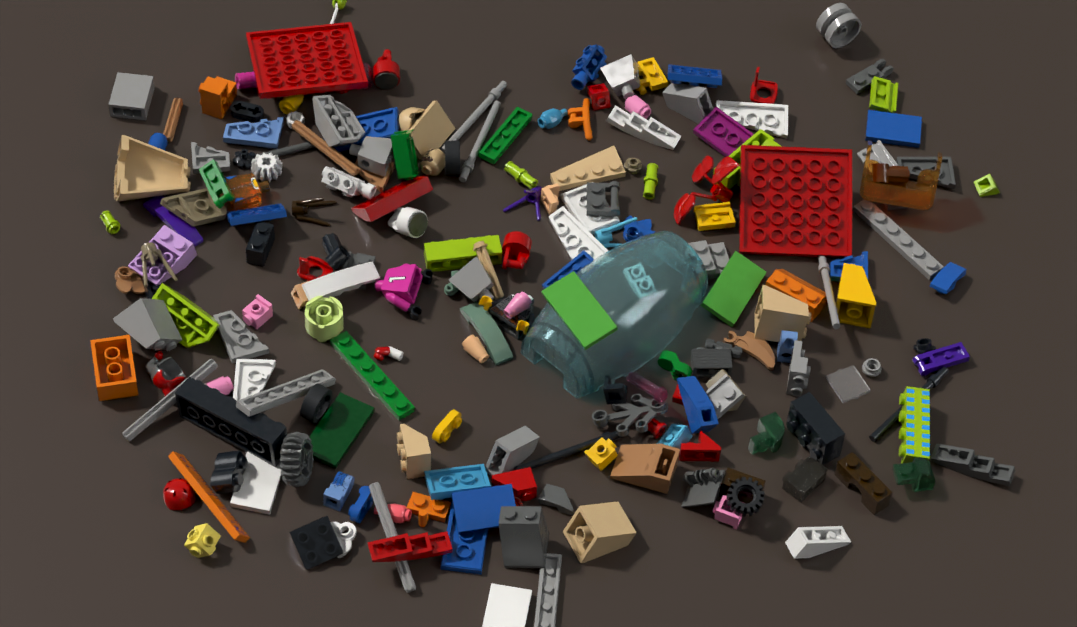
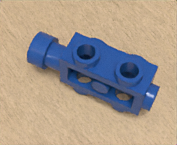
(588, 66)

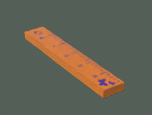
(209, 497)

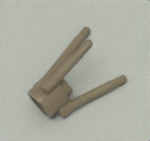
(150, 254)

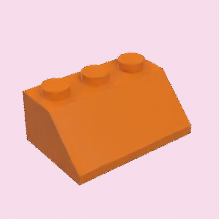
(799, 289)

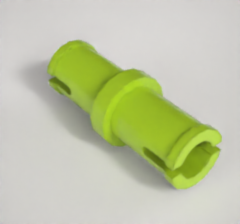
(521, 175)
(650, 181)

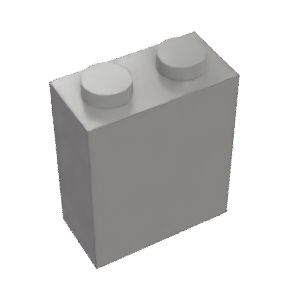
(131, 96)

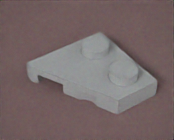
(202, 156)

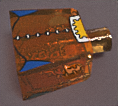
(246, 191)

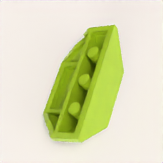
(191, 321)

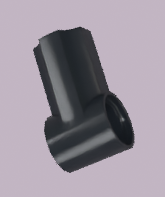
(336, 253)

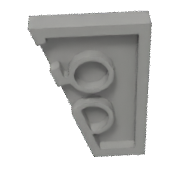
(237, 338)

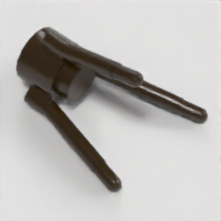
(300, 208)

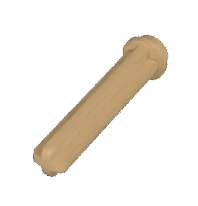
(482, 253)

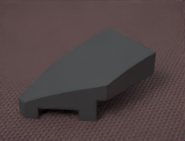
(556, 497)

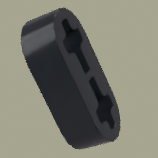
(247, 111)

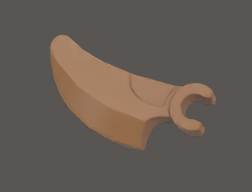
(755, 347)

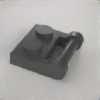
(596, 199)

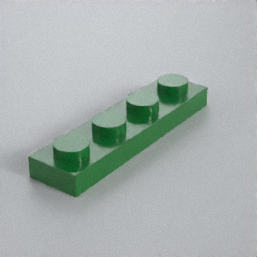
(505, 135)

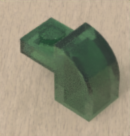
(770, 434)
(916, 473)

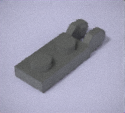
(862, 80)

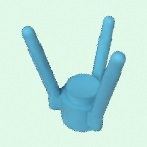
(604, 236)

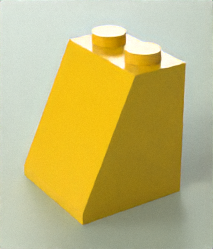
(855, 298)

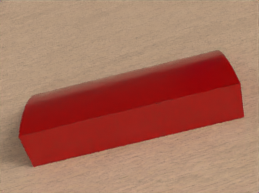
(392, 198)

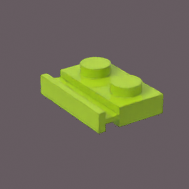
(883, 95)

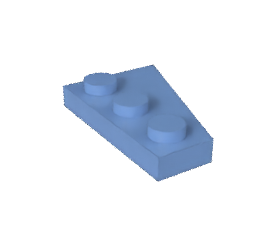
(255, 134)

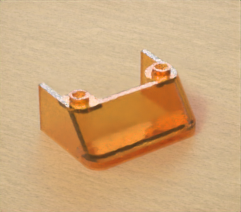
(911, 194)

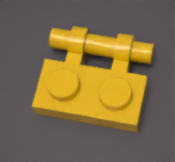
(652, 76)

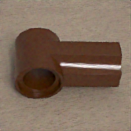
(884, 173)

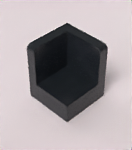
(614, 392)

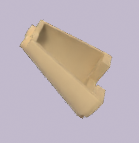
(148, 171)

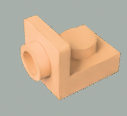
(549, 197)

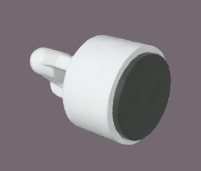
(409, 221)

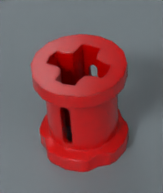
(656, 428)

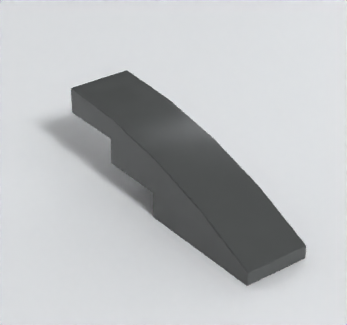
(972, 465)

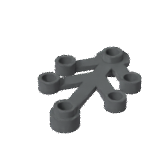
(632, 413)

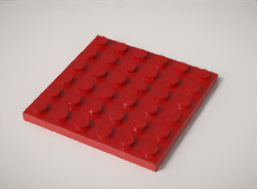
(306, 60)
(795, 201)

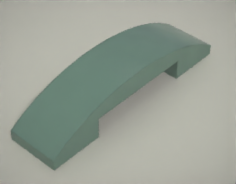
(488, 331)

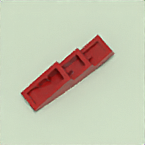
(409, 547)

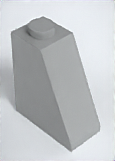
(688, 101)
(511, 450)

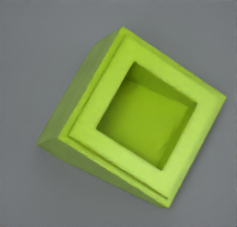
(986, 186)

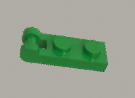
(216, 183)

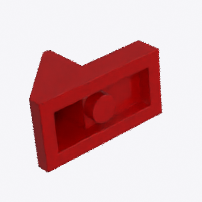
(704, 450)

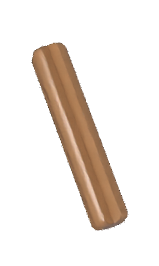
(173, 119)

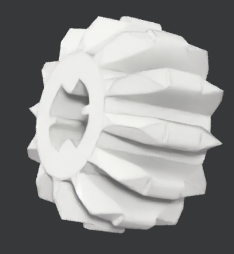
(266, 167)

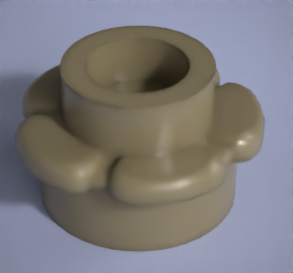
(632, 165)

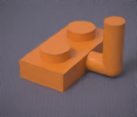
(427, 508)

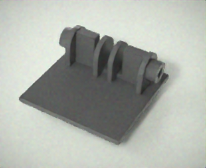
(702, 486)

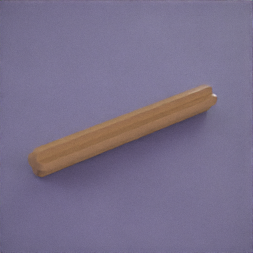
(319, 143)

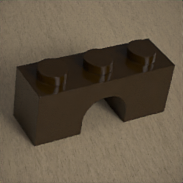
(874, 492)

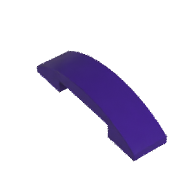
(173, 221)

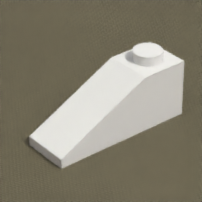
(813, 541)

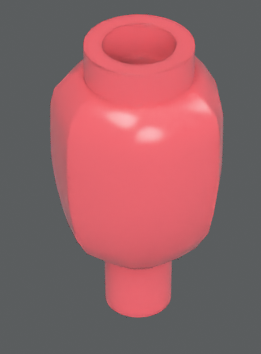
(398, 513)

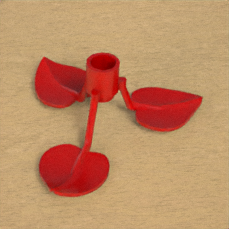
(718, 190)

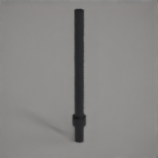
(932, 382)
(567, 452)

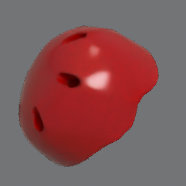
(175, 495)

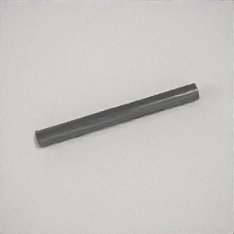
(292, 149)

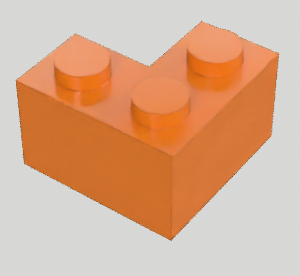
(217, 96)

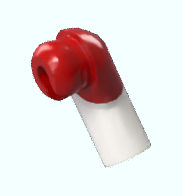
(389, 351)

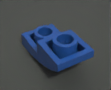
(947, 278)

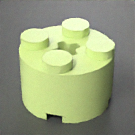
(324, 318)

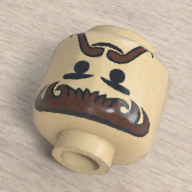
(432, 162)

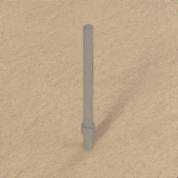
(493, 95)
(468, 165)
(824, 270)

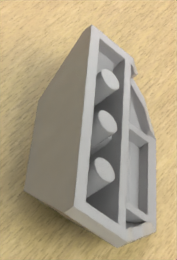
(336, 121)

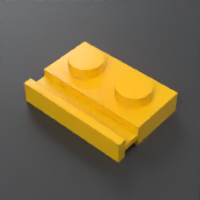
(714, 216)

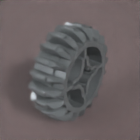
(296, 459)

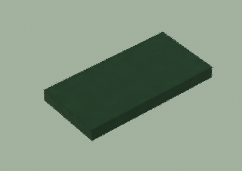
(339, 429)

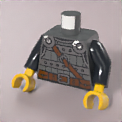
(516, 325)

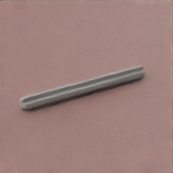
(167, 402)
(390, 531)

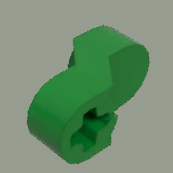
(669, 361)

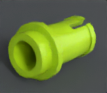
(111, 224)

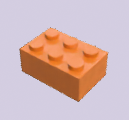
(114, 367)

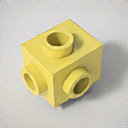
(202, 540)

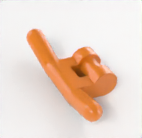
(576, 121)

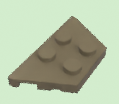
(195, 207)

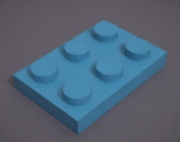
(444, 482)

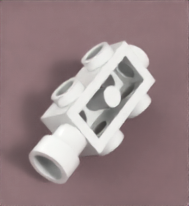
(348, 184)

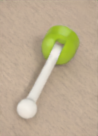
(337, 4)

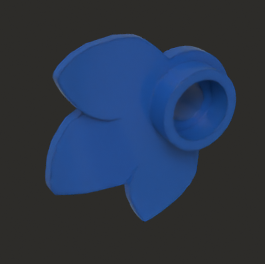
(637, 229)

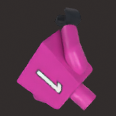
(402, 286)

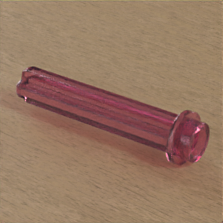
(659, 393)

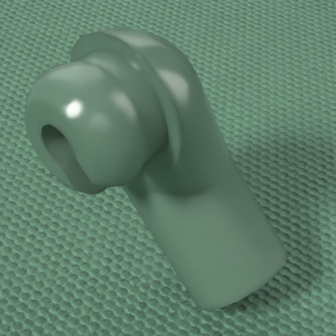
(449, 288)

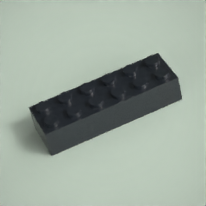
(222, 418)

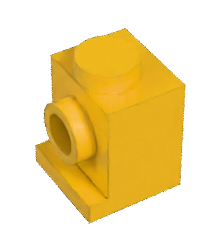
(601, 459)

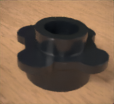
(924, 345)

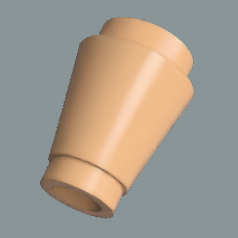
(475, 348)

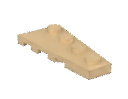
(595, 168)

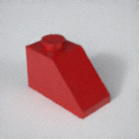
(522, 483)

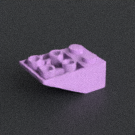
(175, 250)

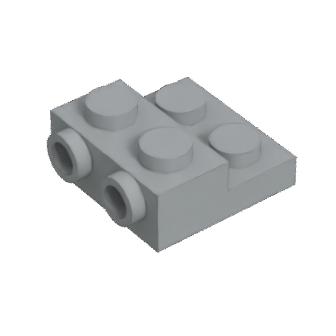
(713, 257)
(798, 371)

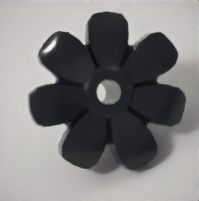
(243, 159)

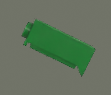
(405, 154)

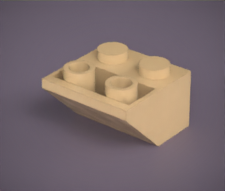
(414, 452)

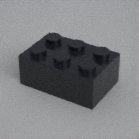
(815, 428)

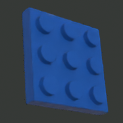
(694, 75)

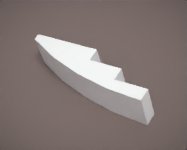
(639, 127)
(340, 281)

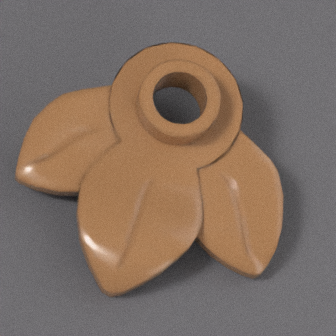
(128, 281)

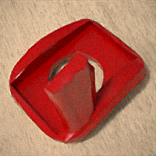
(761, 84)
(309, 262)

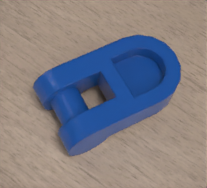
(359, 510)

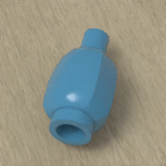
(551, 118)

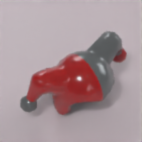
(165, 374)

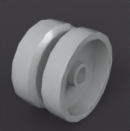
(838, 25)

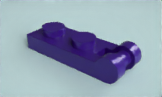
(940, 358)

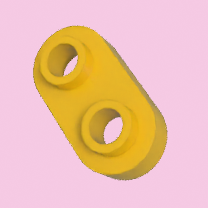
(446, 426)

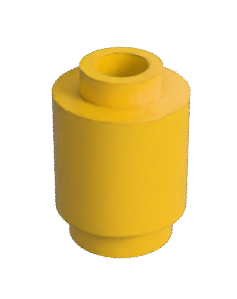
(291, 103)

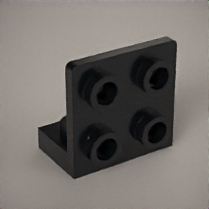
(316, 542)

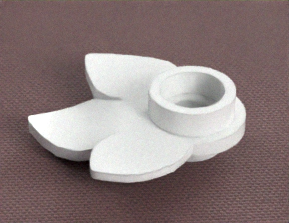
(344, 539)

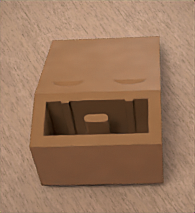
(646, 465)

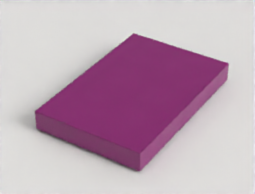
(722, 132)

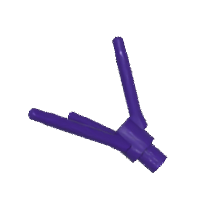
(532, 196)

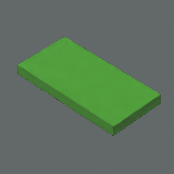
(733, 288)
(579, 310)

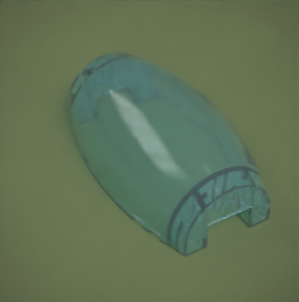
(646, 291)

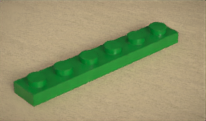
(372, 375)

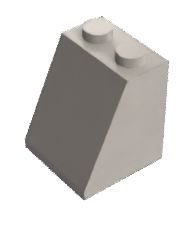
(150, 324)

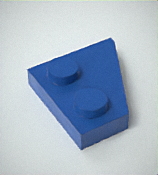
(837, 265)

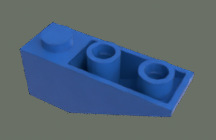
(697, 405)

